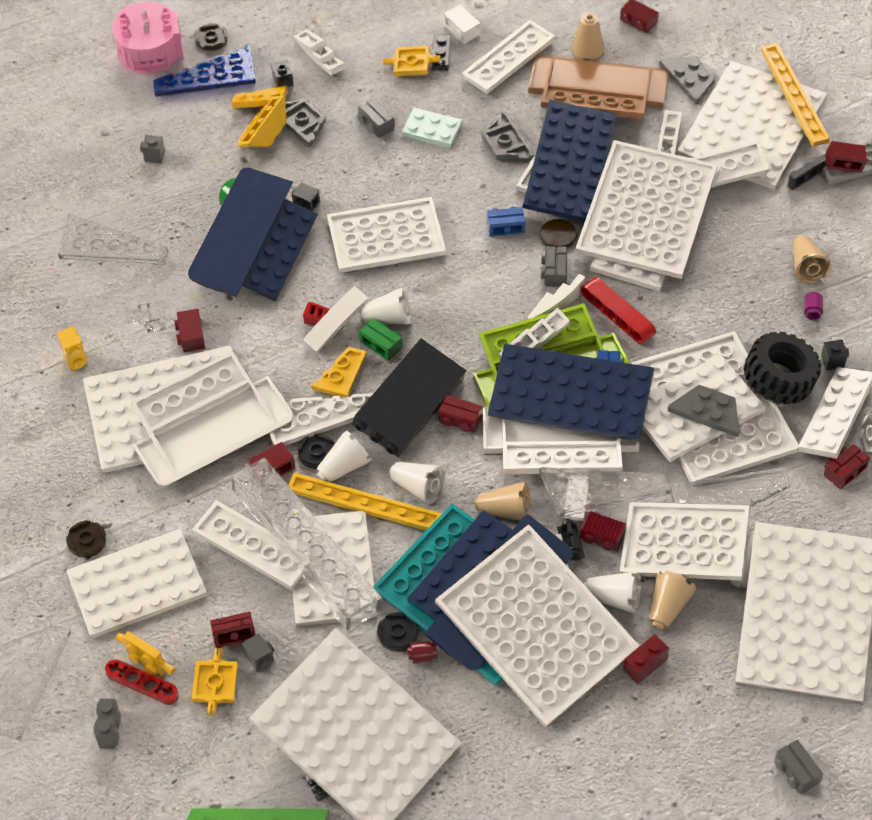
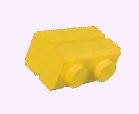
(72, 348)

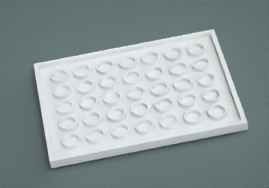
(747, 109)
(646, 209)
(110, 406)
(759, 439)
(807, 613)
(537, 625)
(355, 730)

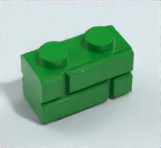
(381, 339)

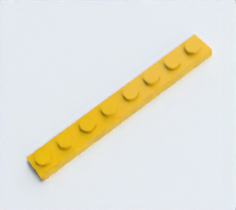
(795, 95)
(362, 501)

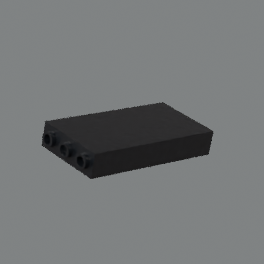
(408, 397)

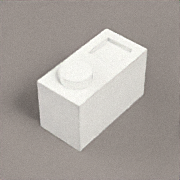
(462, 24)

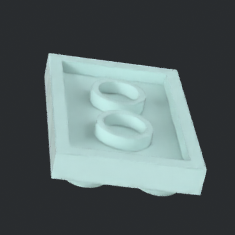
(432, 128)

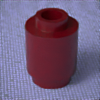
(422, 652)

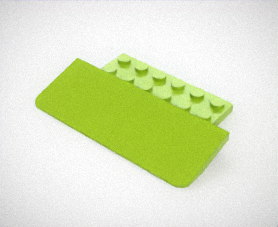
(576, 339)

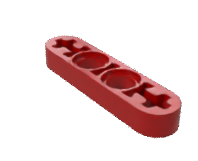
(140, 683)

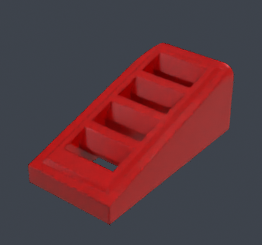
(317, 310)

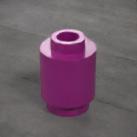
(813, 305)

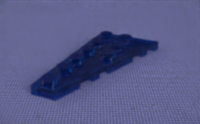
(213, 73)

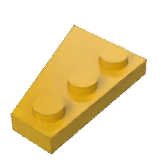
(257, 98)
(342, 375)

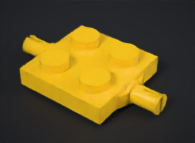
(411, 61)
(145, 654)
(215, 681)

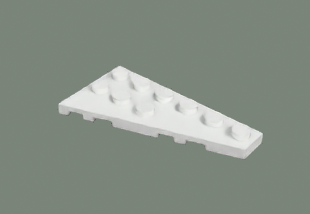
(317, 416)

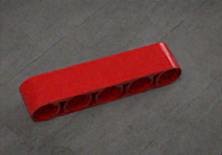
(618, 310)

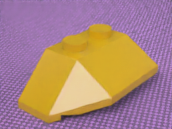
(265, 125)

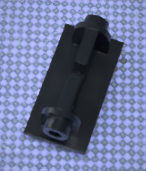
(571, 537)

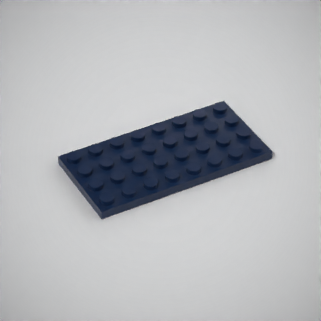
(569, 160)
(571, 392)

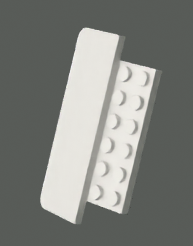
(205, 418)
(535, 446)

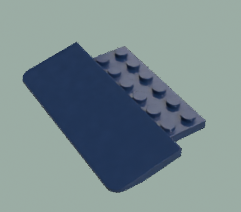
(253, 237)
(471, 549)

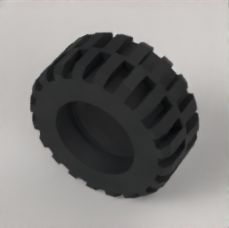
(776, 383)

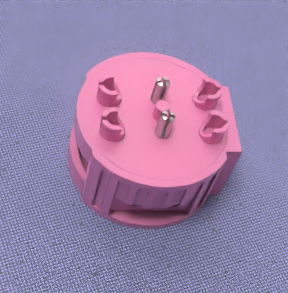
(147, 37)

